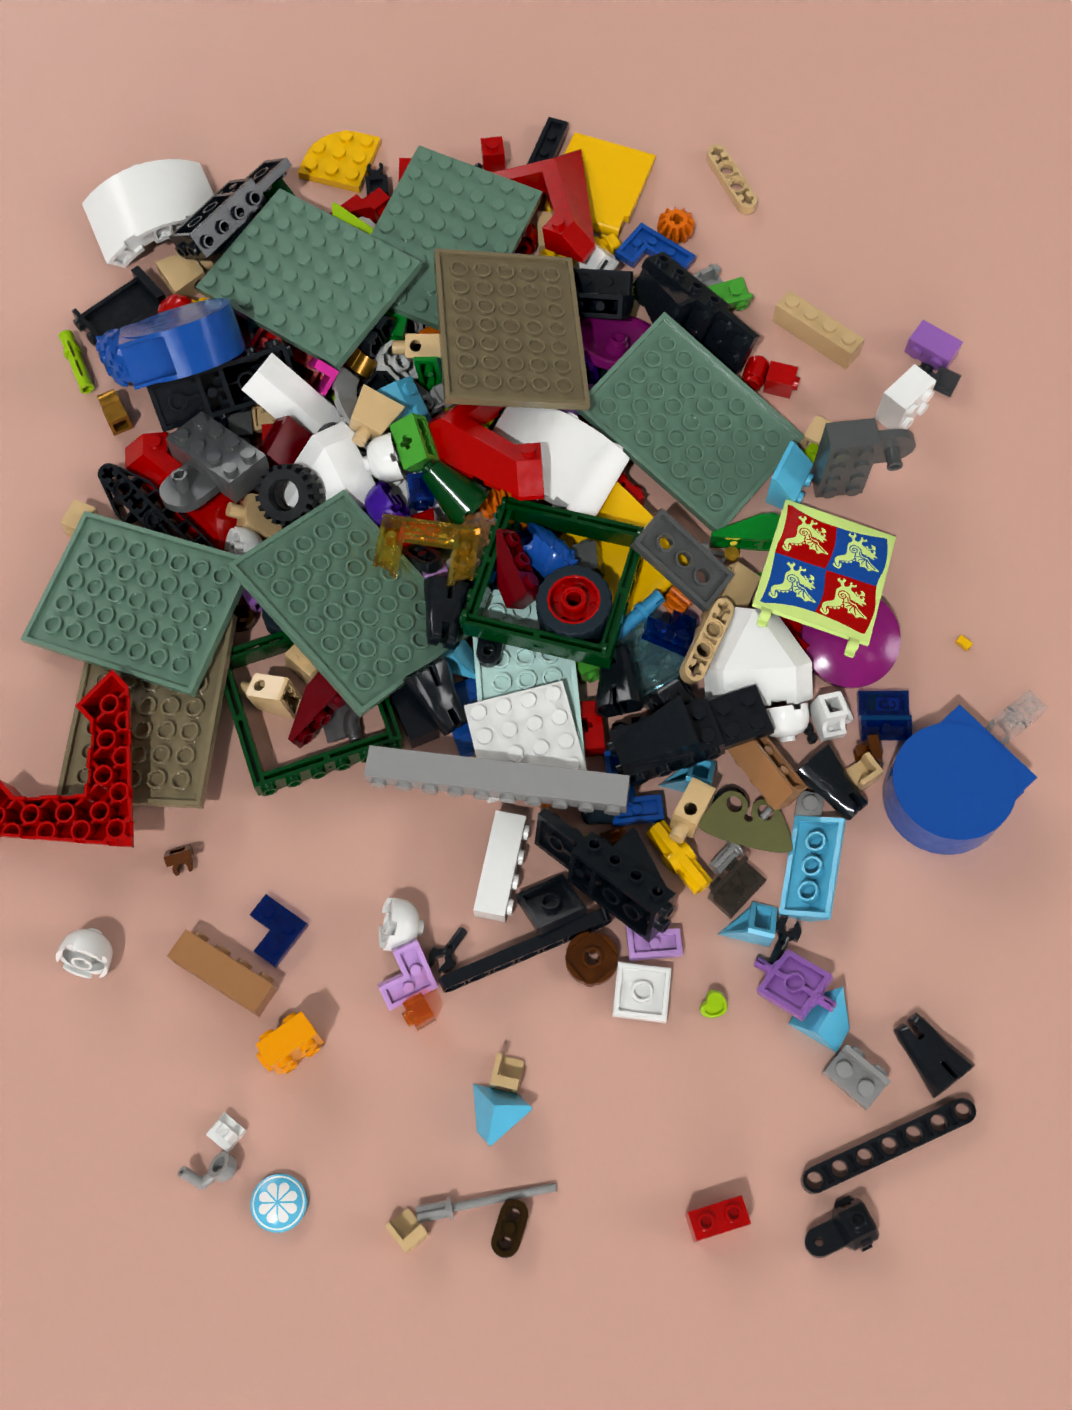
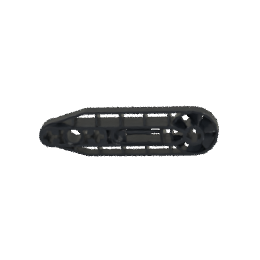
(149, 514)

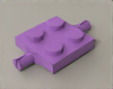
(795, 984)

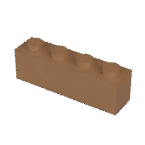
(769, 772)
(222, 972)

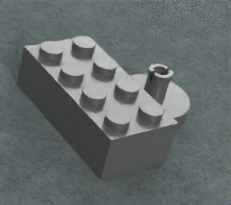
(850, 451)
(211, 463)

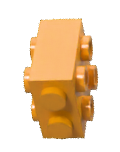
(288, 1044)

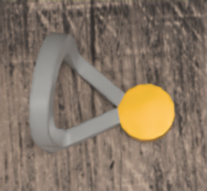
(730, 554)

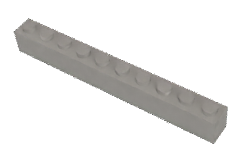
(497, 779)

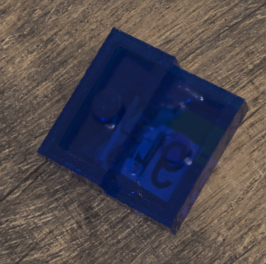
(884, 714)

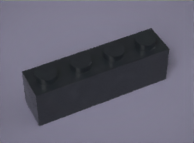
(413, 718)

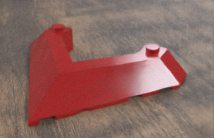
(564, 182)
(486, 455)
(152, 460)
(106, 807)

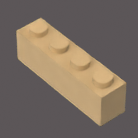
(817, 329)
(738, 591)

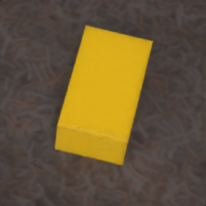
(964, 643)

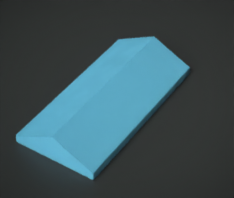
(812, 868)

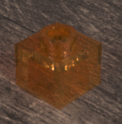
(418, 1012)

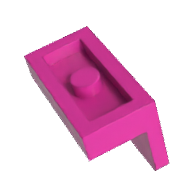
(328, 372)

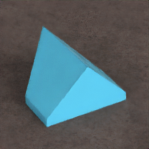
(461, 660)
(680, 779)
(754, 925)
(826, 1026)
(497, 1112)

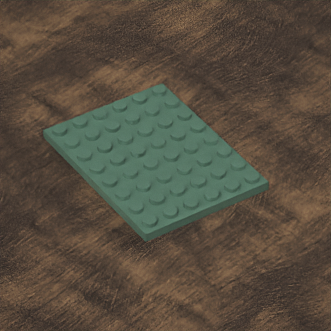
(454, 208)
(309, 278)
(690, 423)
(137, 603)
(337, 606)

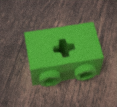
(413, 442)

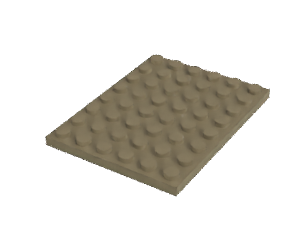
(509, 330)
(169, 735)

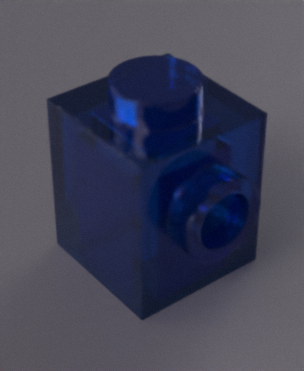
(418, 493)

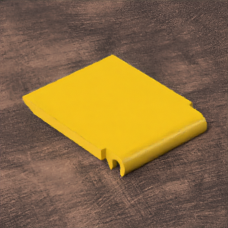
(613, 180)
(625, 508)

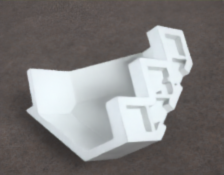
(336, 464)
(760, 657)

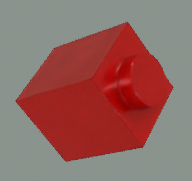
(492, 154)
(781, 379)

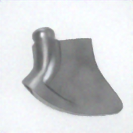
(343, 725)

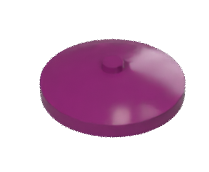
(609, 339)
(869, 661)

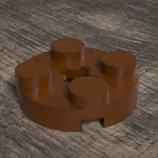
(606, 961)

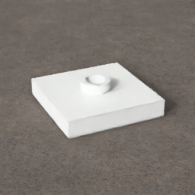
(642, 992)

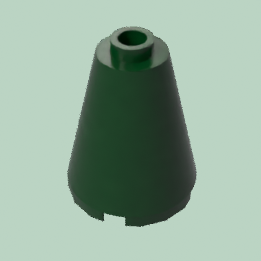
(453, 491)

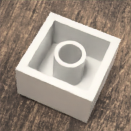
(906, 399)

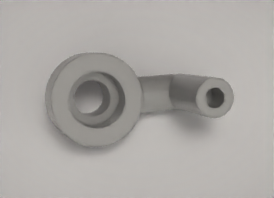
(221, 1169)

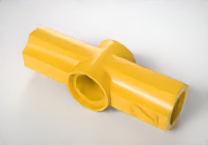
(679, 858)

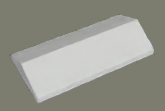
(286, 393)

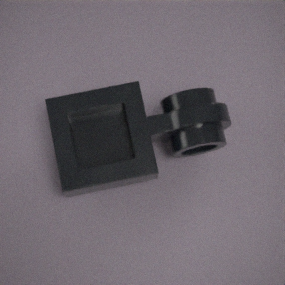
(945, 378)

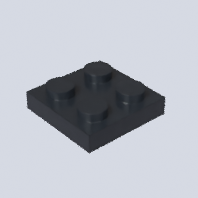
(551, 904)

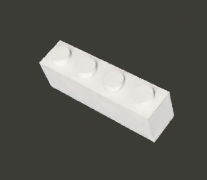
(500, 866)

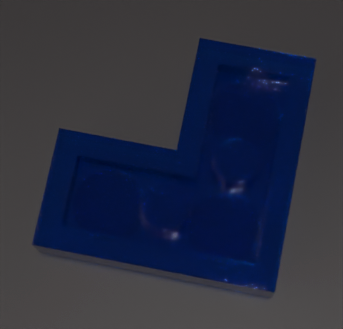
(673, 636)
(283, 929)

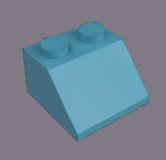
(406, 393)
(790, 477)

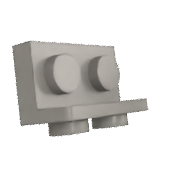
(857, 1076)

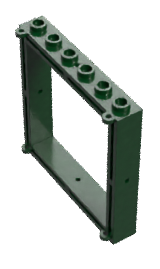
(537, 640)
(312, 767)

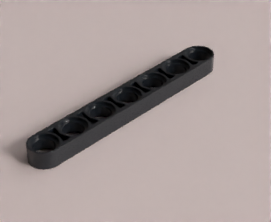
(524, 950)
(902, 1143)

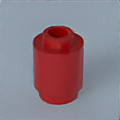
(755, 372)

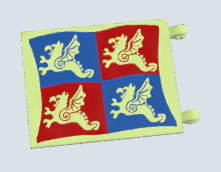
(824, 574)

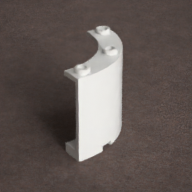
(144, 206)
(576, 458)

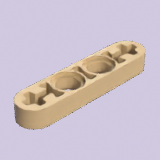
(728, 180)
(709, 642)

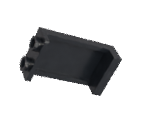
(123, 307)

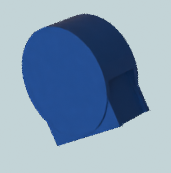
(181, 342)
(952, 785)

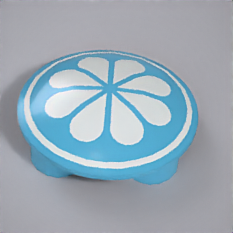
(278, 1203)

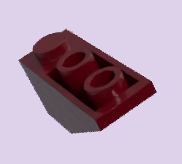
(514, 573)
(315, 710)

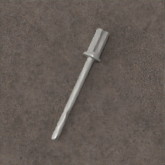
(732, 850)
(445, 1208)

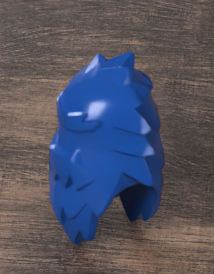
(112, 357)
(547, 551)

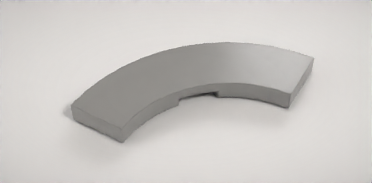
(346, 394)

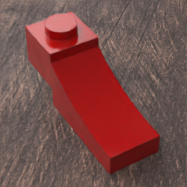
(369, 207)

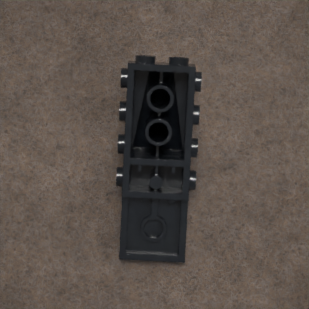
(227, 212)
(696, 308)
(214, 390)
(688, 734)
(620, 875)

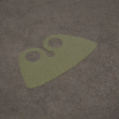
(758, 834)

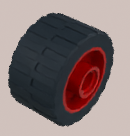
(574, 603)

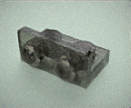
(735, 887)

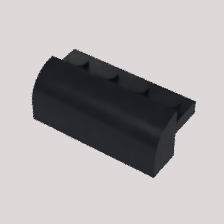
(604, 293)

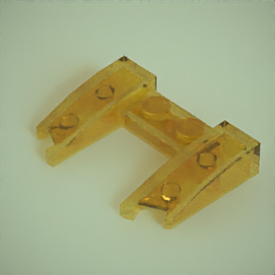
(399, 530)

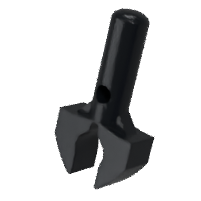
(784, 939)
(447, 951)

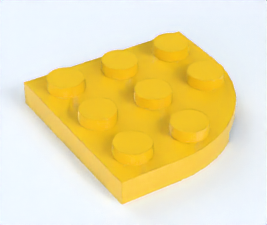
(340, 159)

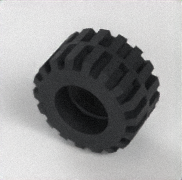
(271, 493)

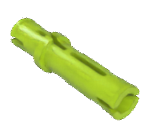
(68, 341)

